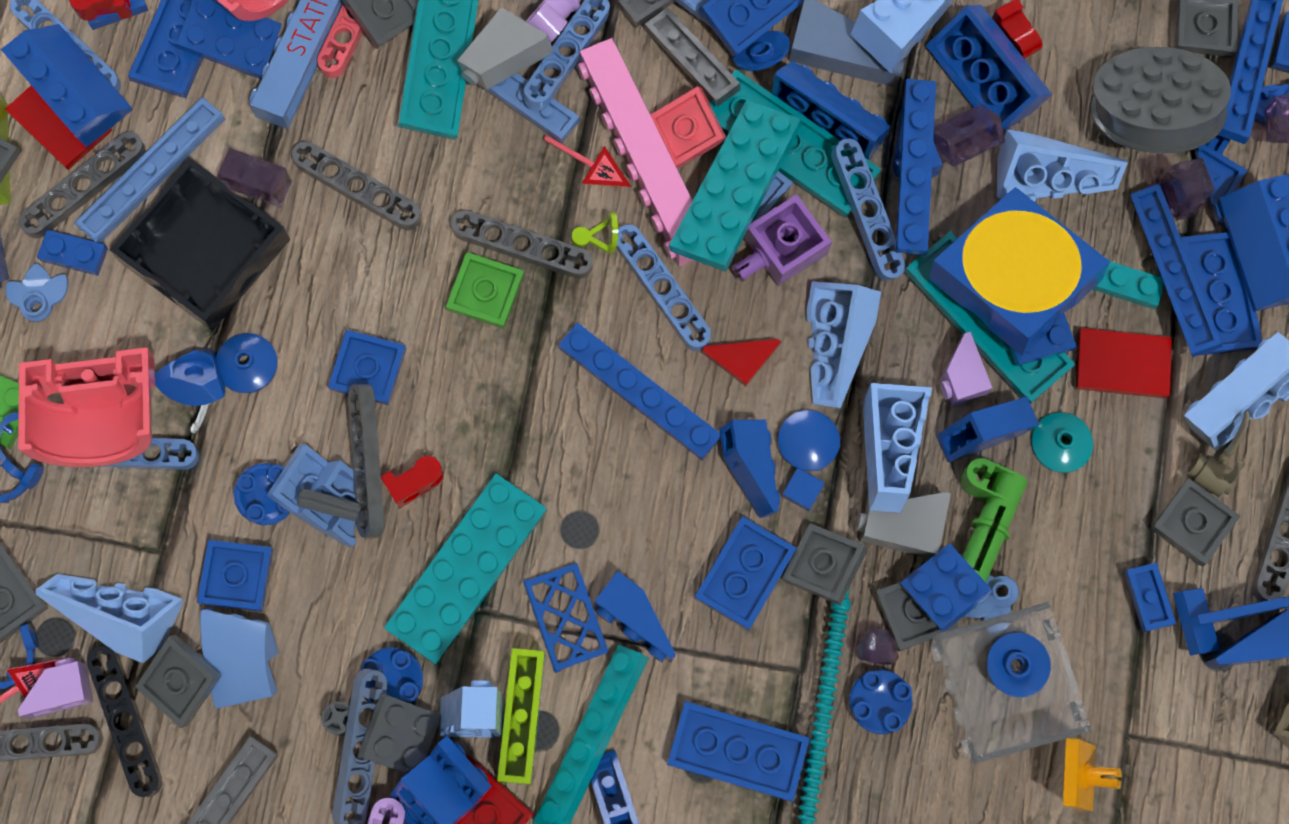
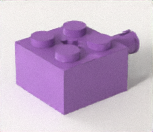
(781, 258)

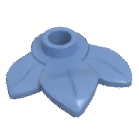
(37, 289)
(994, 605)

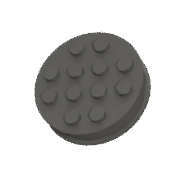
(1160, 100)

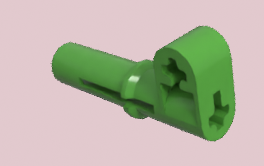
(1000, 500)

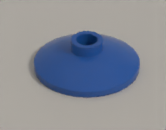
(763, 52)
(254, 374)
(1033, 661)

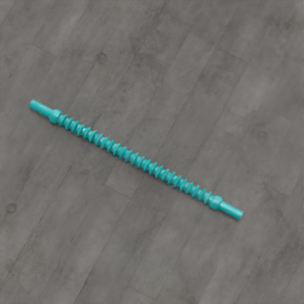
(824, 708)

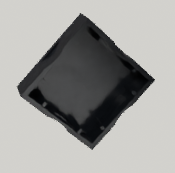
(200, 244)

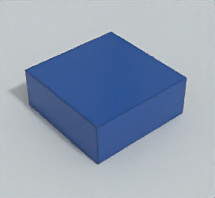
(803, 489)

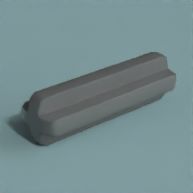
(328, 504)

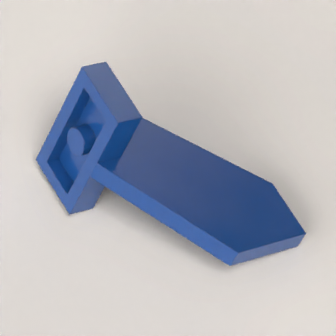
(1198, 620)

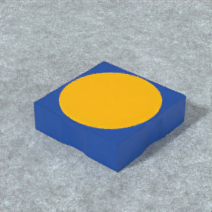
(1018, 270)

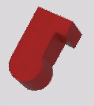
(91, 9)
(1018, 28)
(415, 482)

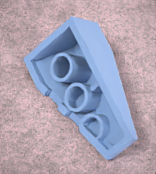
(1053, 168)
(841, 326)
(120, 618)

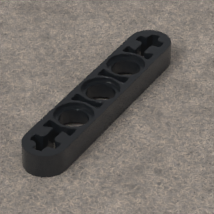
(135, 733)

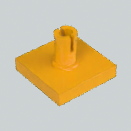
(1083, 776)

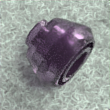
(877, 648)

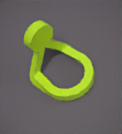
(581, 236)

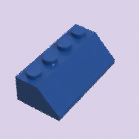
(988, 66)
(67, 81)
(829, 108)
(1260, 238)

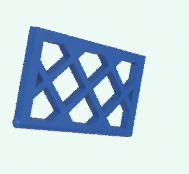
(592, 624)

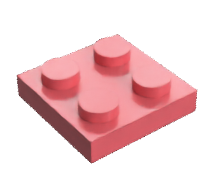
(688, 127)

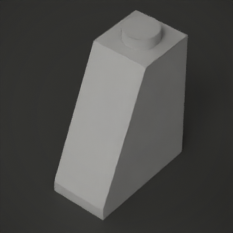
(503, 50)
(912, 531)

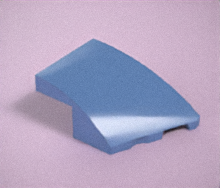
(313, 472)
(240, 654)

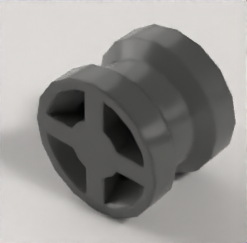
(335, 713)

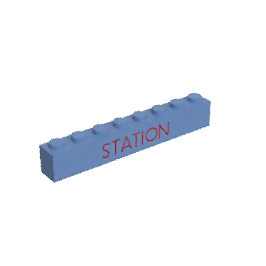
(294, 61)

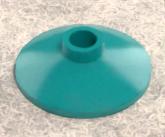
(1052, 452)

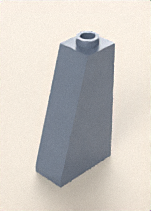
(826, 44)

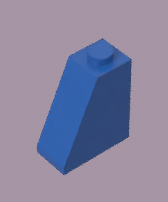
(987, 428)

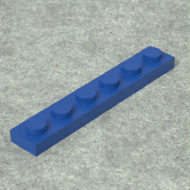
(1250, 68)
(915, 167)
(1176, 270)
(639, 391)

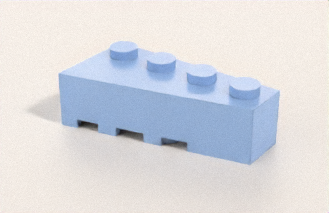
(894, 26)
(1250, 388)
(892, 439)
(473, 712)

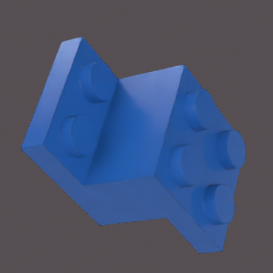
(441, 787)

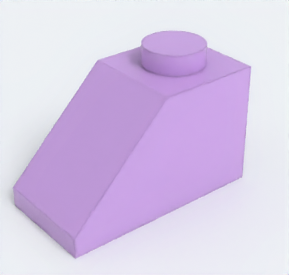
(965, 374)
(58, 689)

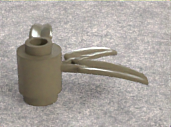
(1214, 473)

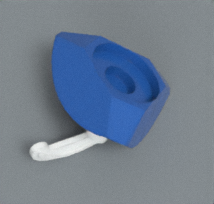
(192, 381)

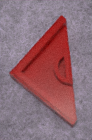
(743, 358)

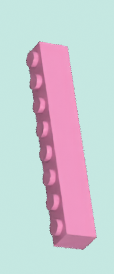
(636, 139)

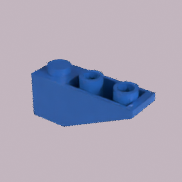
(750, 460)
(630, 608)

